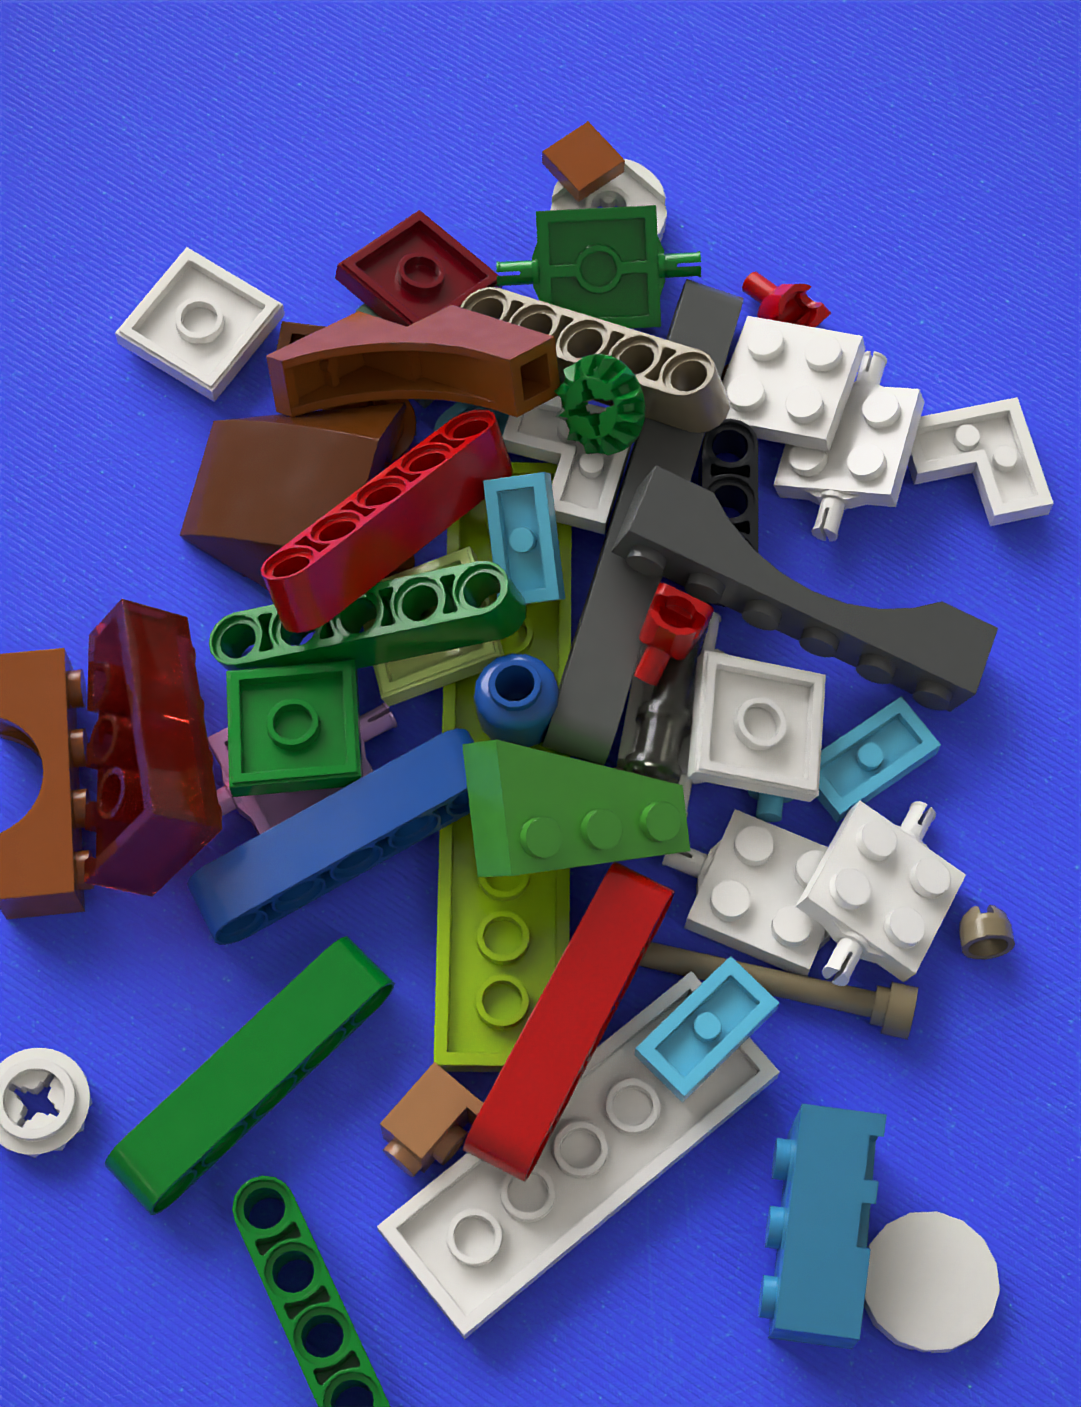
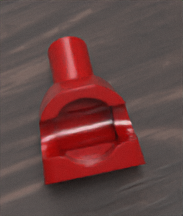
(784, 302)
(670, 630)

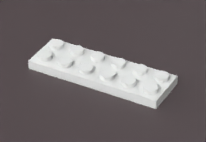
(487, 1236)

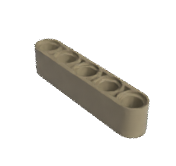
(676, 380)

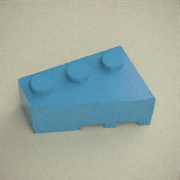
(821, 1226)

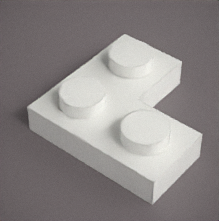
(994, 447)
(583, 482)

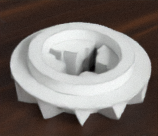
(69, 1093)

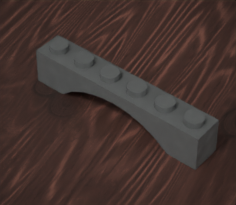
(687, 538)

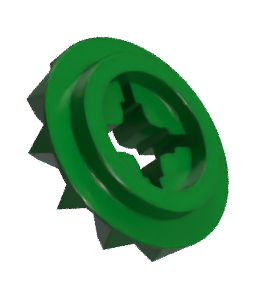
(607, 379)

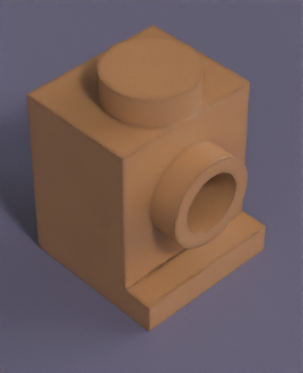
(429, 1122)

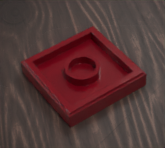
(413, 271)

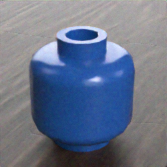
(516, 699)

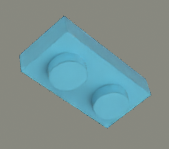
(526, 534)
(873, 757)
(706, 1029)

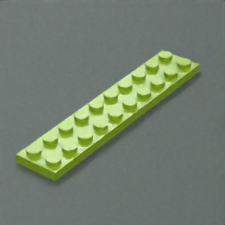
(497, 932)

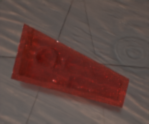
(149, 751)

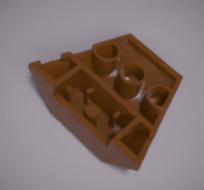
(280, 475)

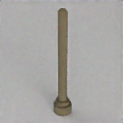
(886, 1007)

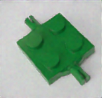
(601, 264)

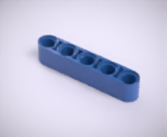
(334, 840)

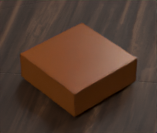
(583, 161)

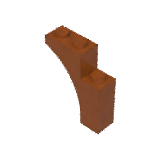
(441, 357)

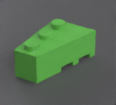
(562, 813)

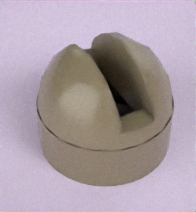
(985, 934)

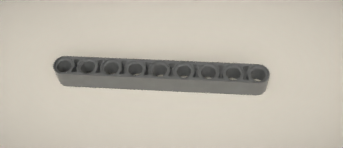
(618, 596)

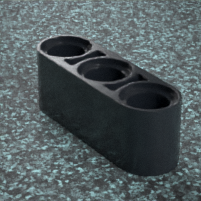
(733, 482)

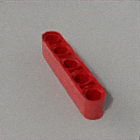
(385, 521)
(568, 1022)

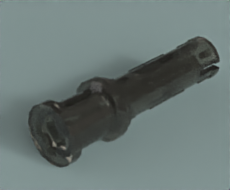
(665, 721)

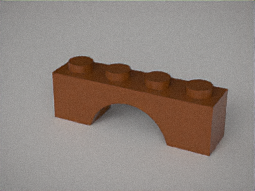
(44, 849)

